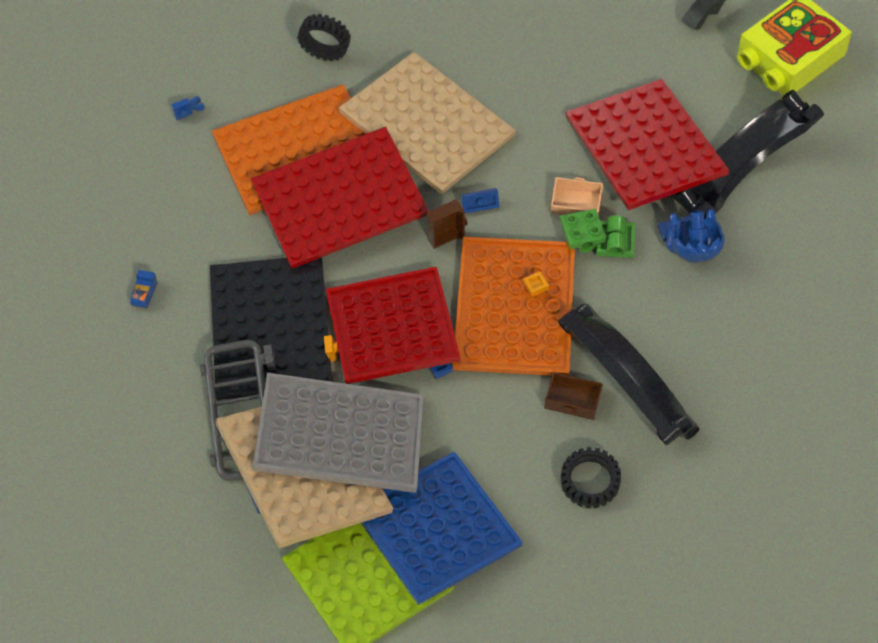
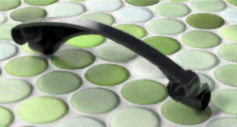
(750, 146)
(631, 373)

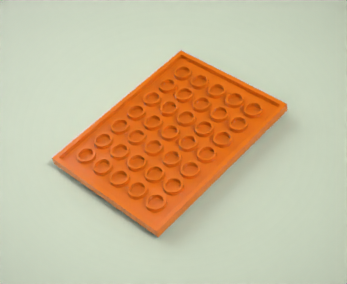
(282, 137)
(499, 320)

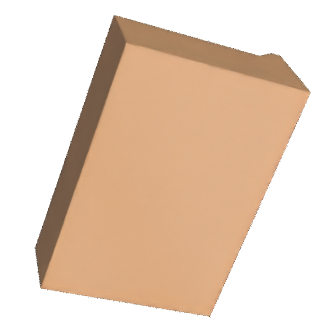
(575, 196)

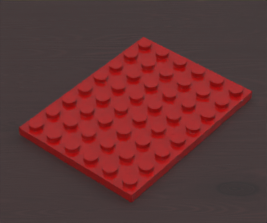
(646, 144)
(339, 197)

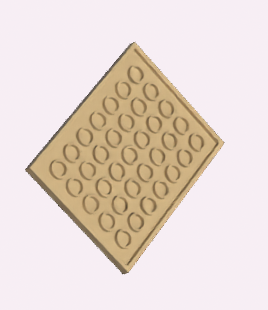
(431, 121)
(297, 505)

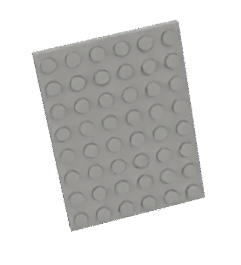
(339, 433)

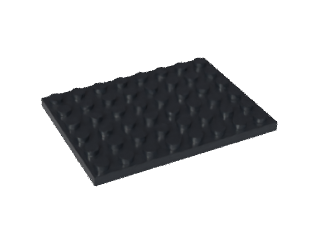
(273, 307)

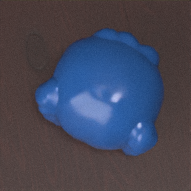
(695, 239)

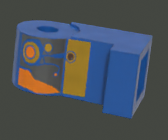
(143, 289)

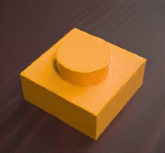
(536, 284)
(331, 348)

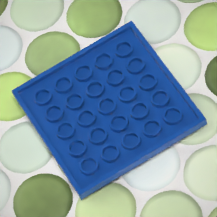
(441, 530)

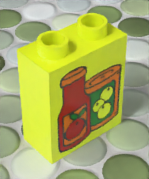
(793, 45)

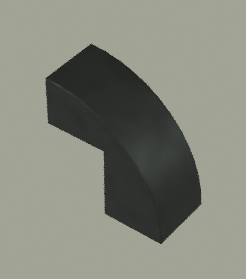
(699, 12)

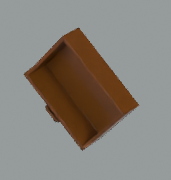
(446, 224)
(573, 396)

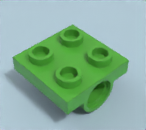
(583, 230)
(619, 238)

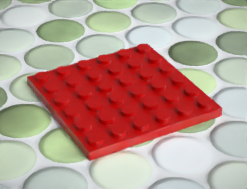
(392, 325)

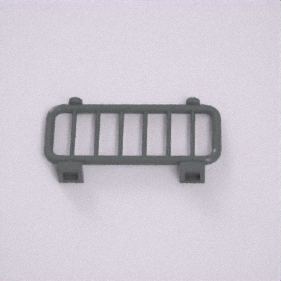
(206, 369)

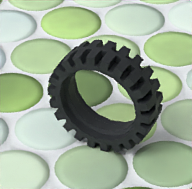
(329, 26)
(596, 457)

